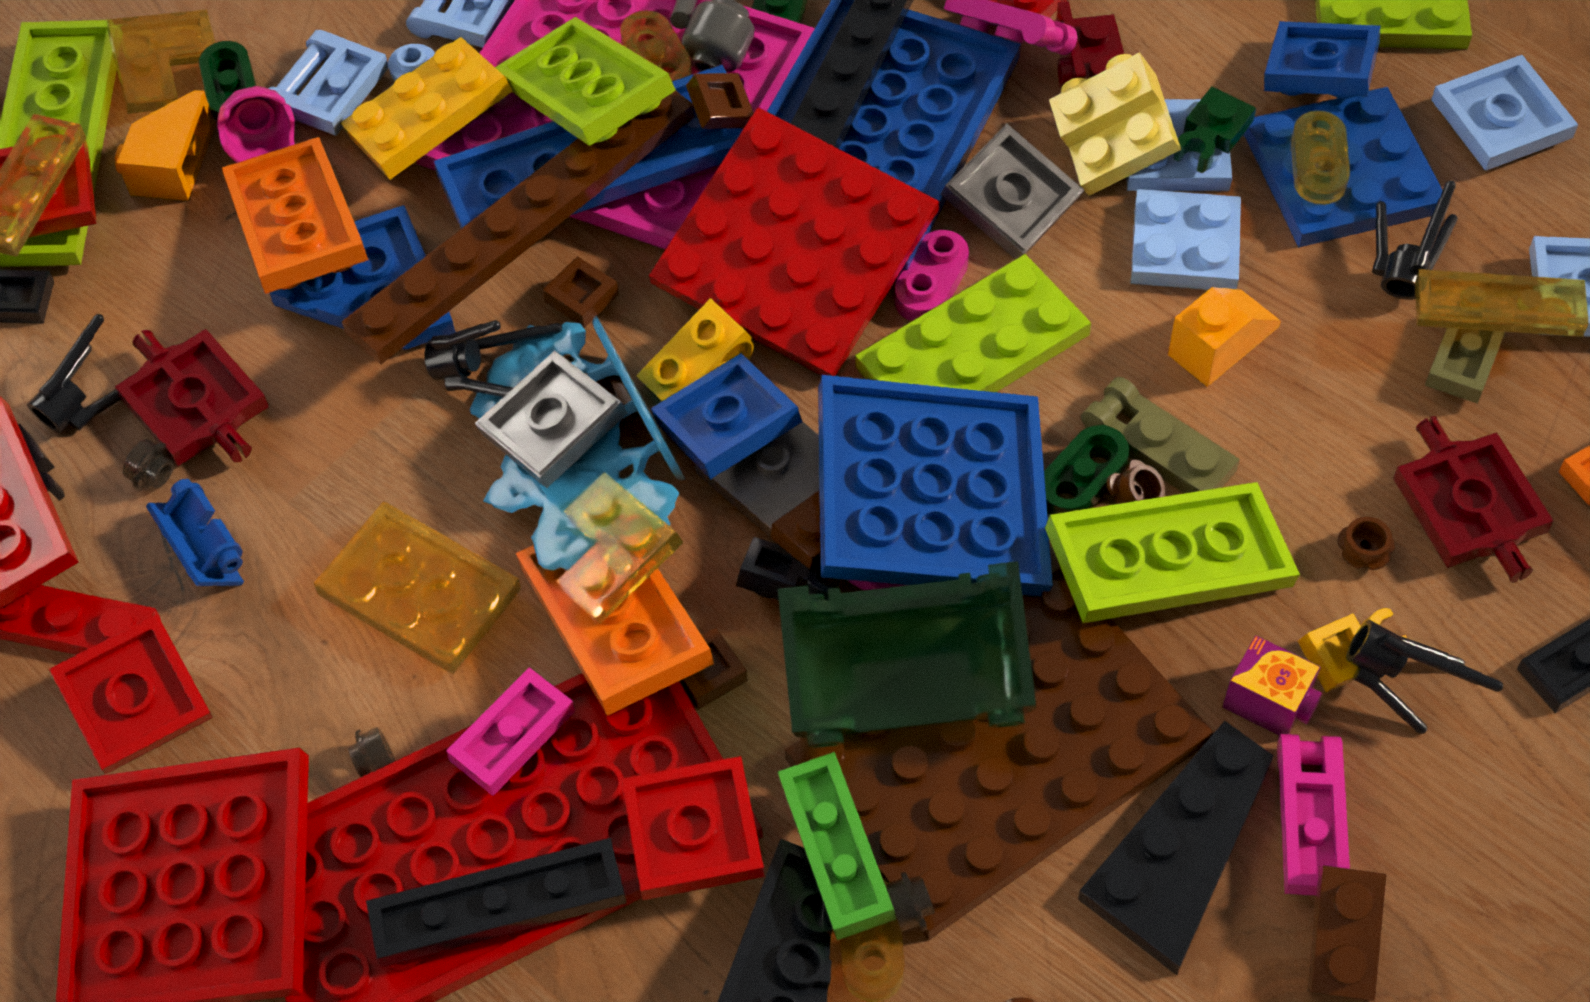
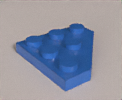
(390, 250)

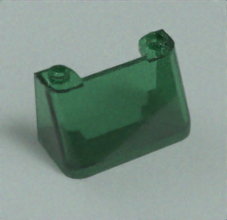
(907, 656)

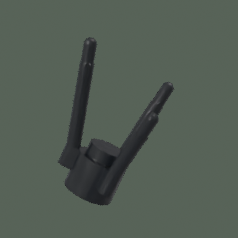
(1402, 265)
(458, 354)
(60, 399)
(1383, 652)

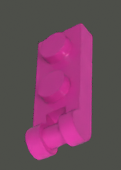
(1015, 24)
(1311, 810)

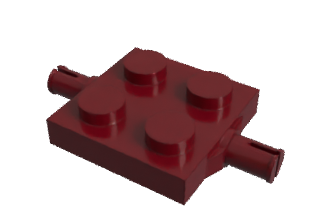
(191, 396)
(1472, 499)

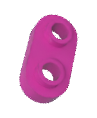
(934, 271)

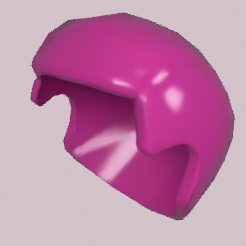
(255, 123)

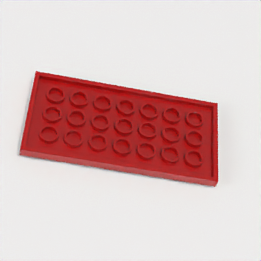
(434, 823)

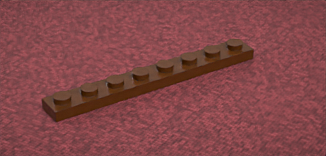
(507, 231)

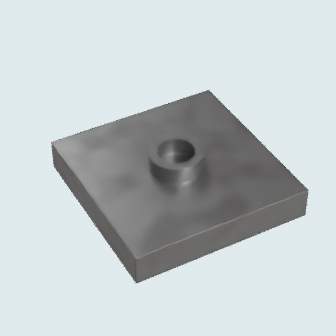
(1012, 192)
(551, 418)
(772, 478)

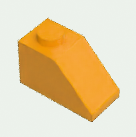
(167, 149)
(1218, 332)

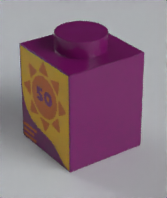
(1273, 687)

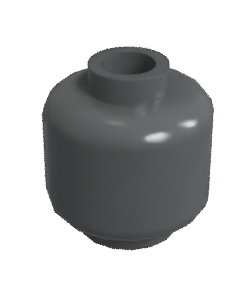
(718, 35)

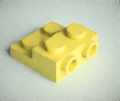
(1114, 122)

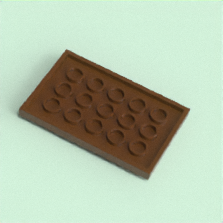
(990, 803)

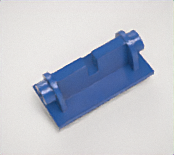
(203, 549)

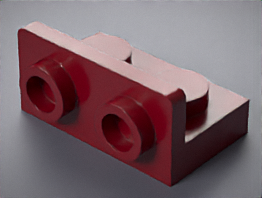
(1096, 44)

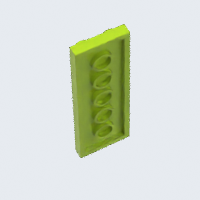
(66, 75)

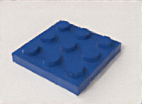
(1382, 162)

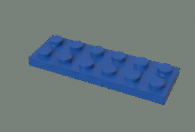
(489, 171)

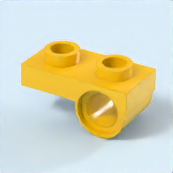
(696, 350)

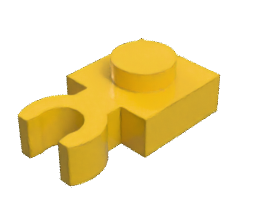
(1329, 647)

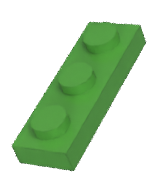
(836, 846)

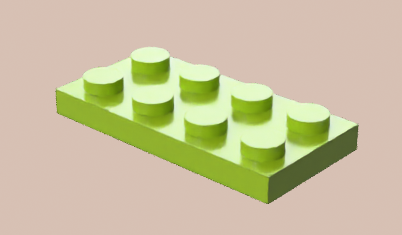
(585, 81)
(981, 334)
(1170, 551)

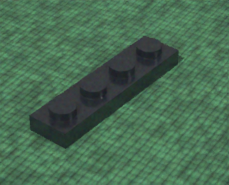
(495, 902)

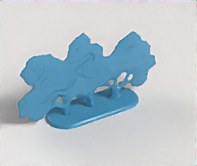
(556, 538)

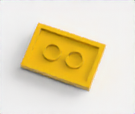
(426, 107)

